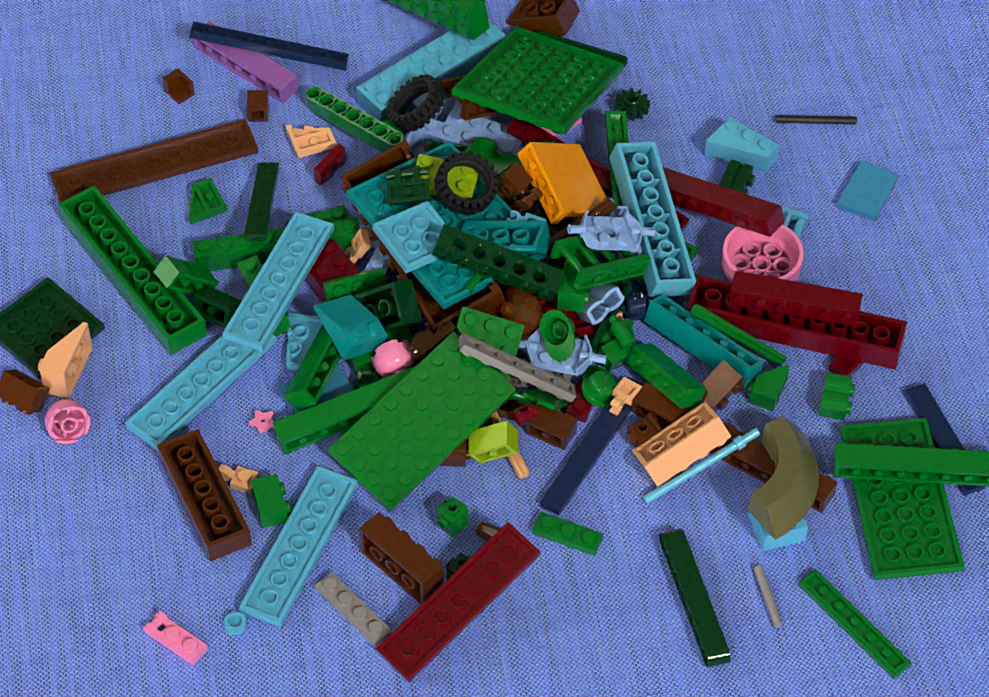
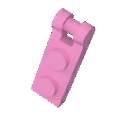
(175, 638)

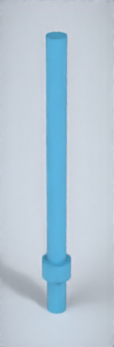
(737, 444)

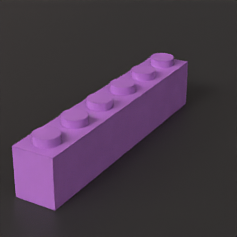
(253, 67)

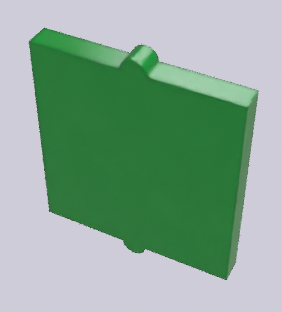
(545, 399)

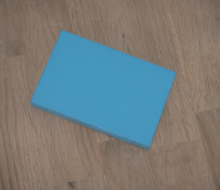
(867, 191)
(334, 388)

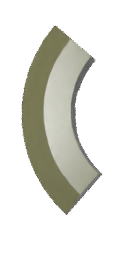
(795, 481)

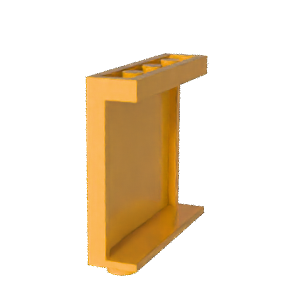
(563, 178)

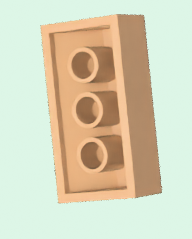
(681, 443)

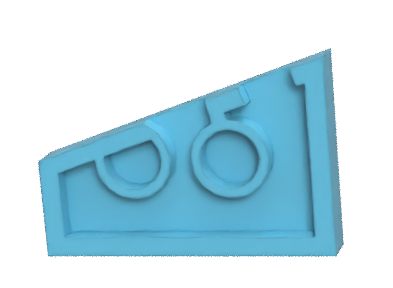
(300, 337)

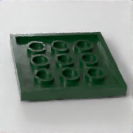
(41, 321)

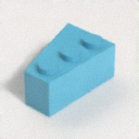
(742, 144)

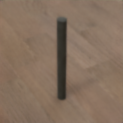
(816, 119)

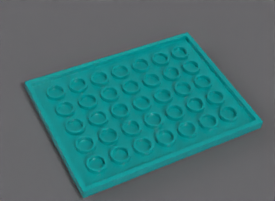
(440, 278)

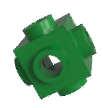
(452, 516)

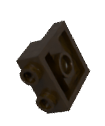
(425, 342)

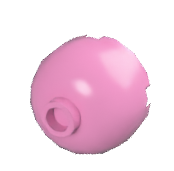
(392, 358)
(67, 421)

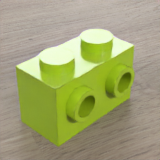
(493, 442)

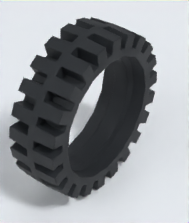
(424, 112)
(478, 165)

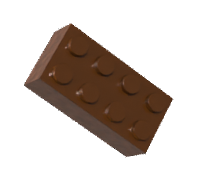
(400, 557)

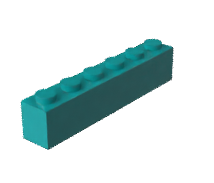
(701, 338)

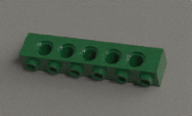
(509, 261)

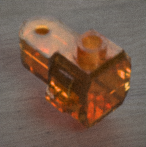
(522, 309)

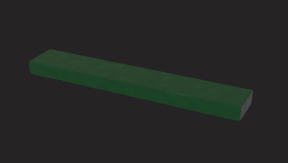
(261, 202)

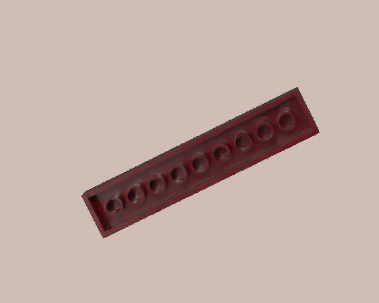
(873, 341)

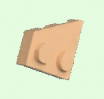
(310, 140)

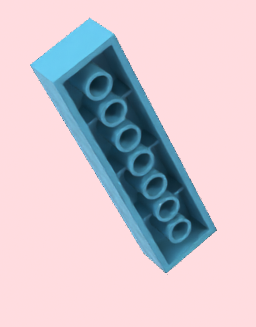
(442, 58)
(649, 201)

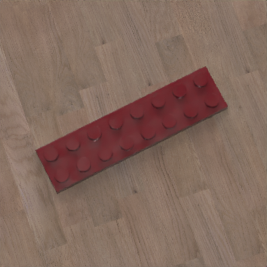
(458, 601)

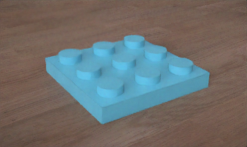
(411, 235)

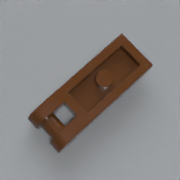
(526, 201)

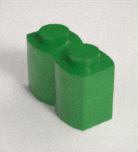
(836, 395)

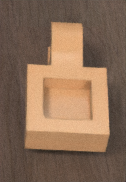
(623, 393)
(239, 479)

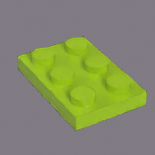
(460, 179)

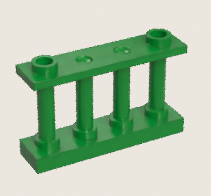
(598, 272)

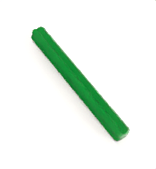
(738, 335)

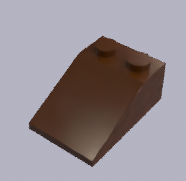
(545, 15)

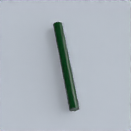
(605, 323)

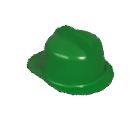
(558, 335)
(598, 385)

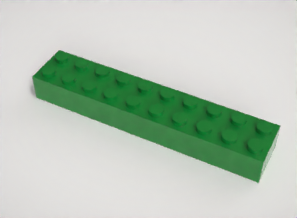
(131, 270)

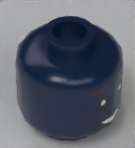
(635, 306)

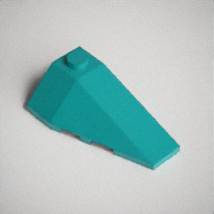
(518, 236)

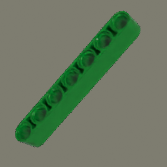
(352, 119)

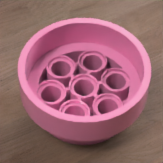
(763, 255)

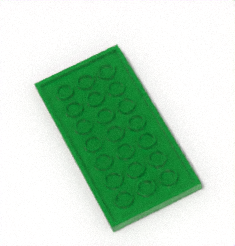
(420, 422)
(902, 522)

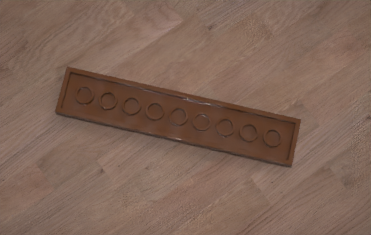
(157, 161)

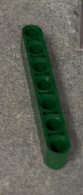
(694, 598)

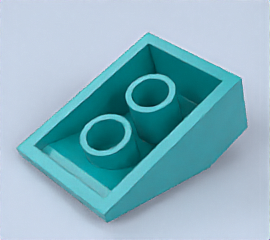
(351, 326)

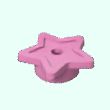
(262, 426)

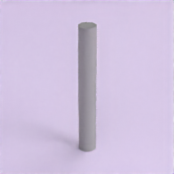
(768, 597)

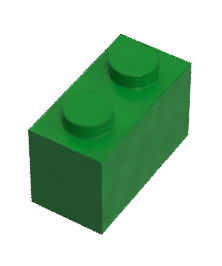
(269, 500)

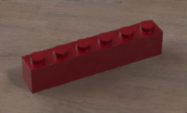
(795, 298)

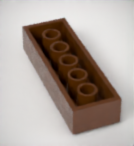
(204, 495)

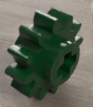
(632, 103)

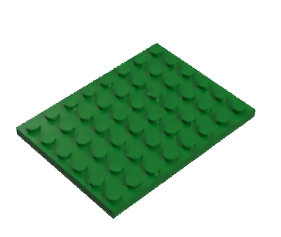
(538, 80)

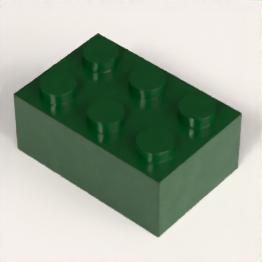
(392, 304)

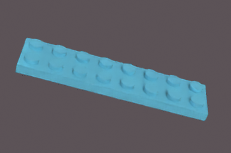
(278, 281)
(193, 390)
(298, 546)

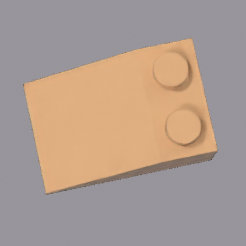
(66, 361)

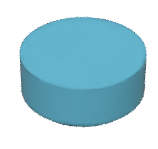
(235, 623)

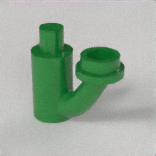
(623, 331)

